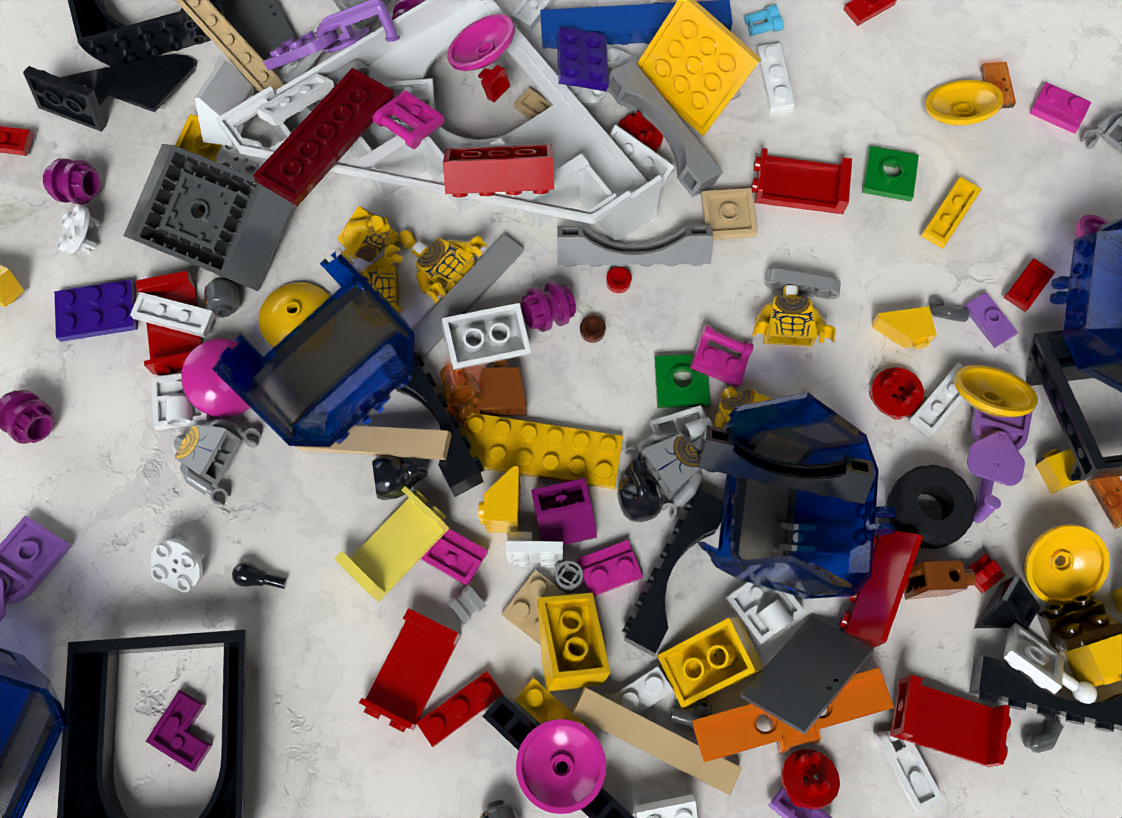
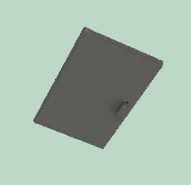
(258, 23)
(803, 674)

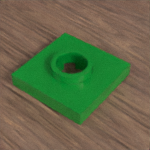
(880, 184)
(673, 396)

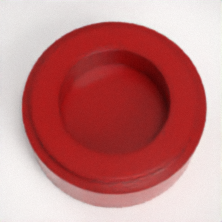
(618, 280)

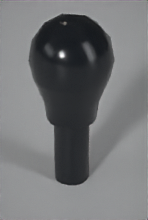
(249, 575)

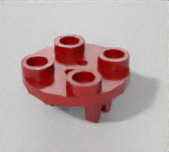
(637, 124)
(906, 401)
(813, 793)

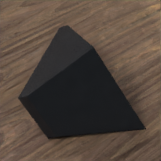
(1010, 605)

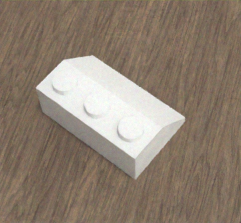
(218, 95)
(485, 336)

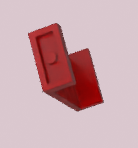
(168, 346)
(411, 671)
(950, 723)

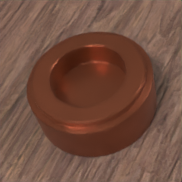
(592, 329)

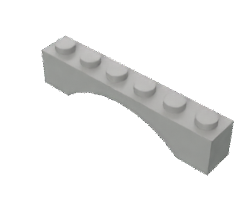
(635, 91)
(685, 246)

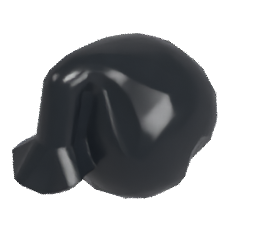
(393, 474)
(639, 494)

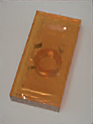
(998, 75)
(1109, 495)

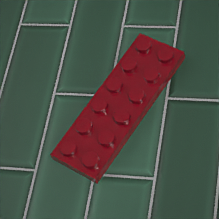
(323, 137)

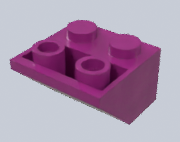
(564, 512)

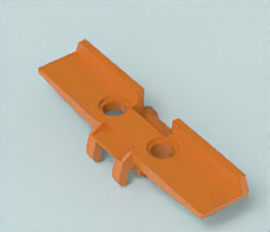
(737, 728)

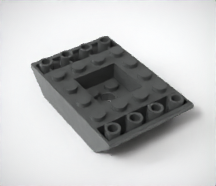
(238, 224)

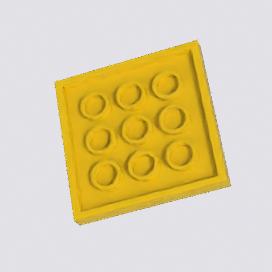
(697, 64)

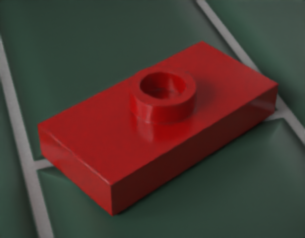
(864, 10)
(1029, 285)

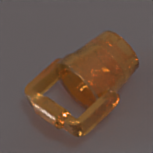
(460, 389)

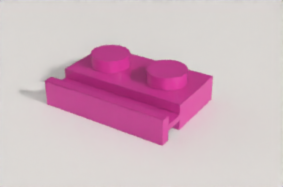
(1060, 107)
(456, 557)
(609, 568)

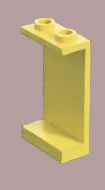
(395, 546)

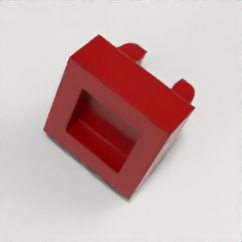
(494, 82)
(986, 573)

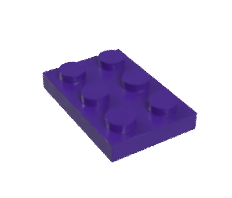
(582, 59)
(94, 310)

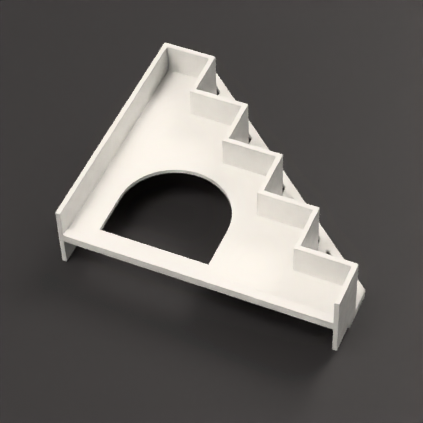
(584, 156)

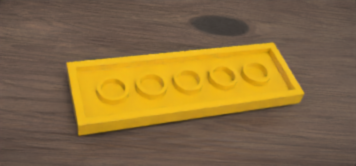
(544, 450)

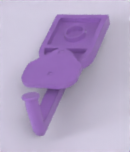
(327, 37)
(996, 456)
(26, 560)

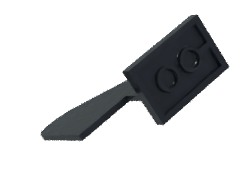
(84, 94)

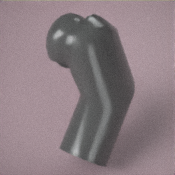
(946, 312)

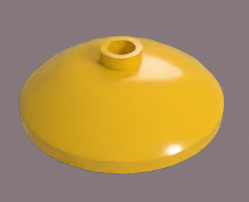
(964, 102)
(274, 314)
(995, 391)
(1078, 572)

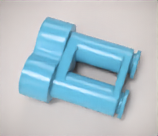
(772, 17)

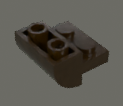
(1077, 623)

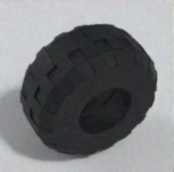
(948, 490)

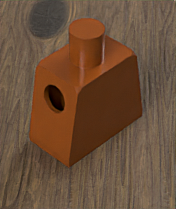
(501, 391)
(938, 579)

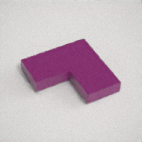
(173, 735)

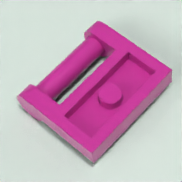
(412, 112)
(719, 363)

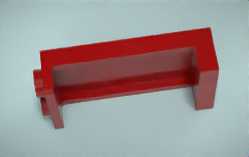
(802, 183)

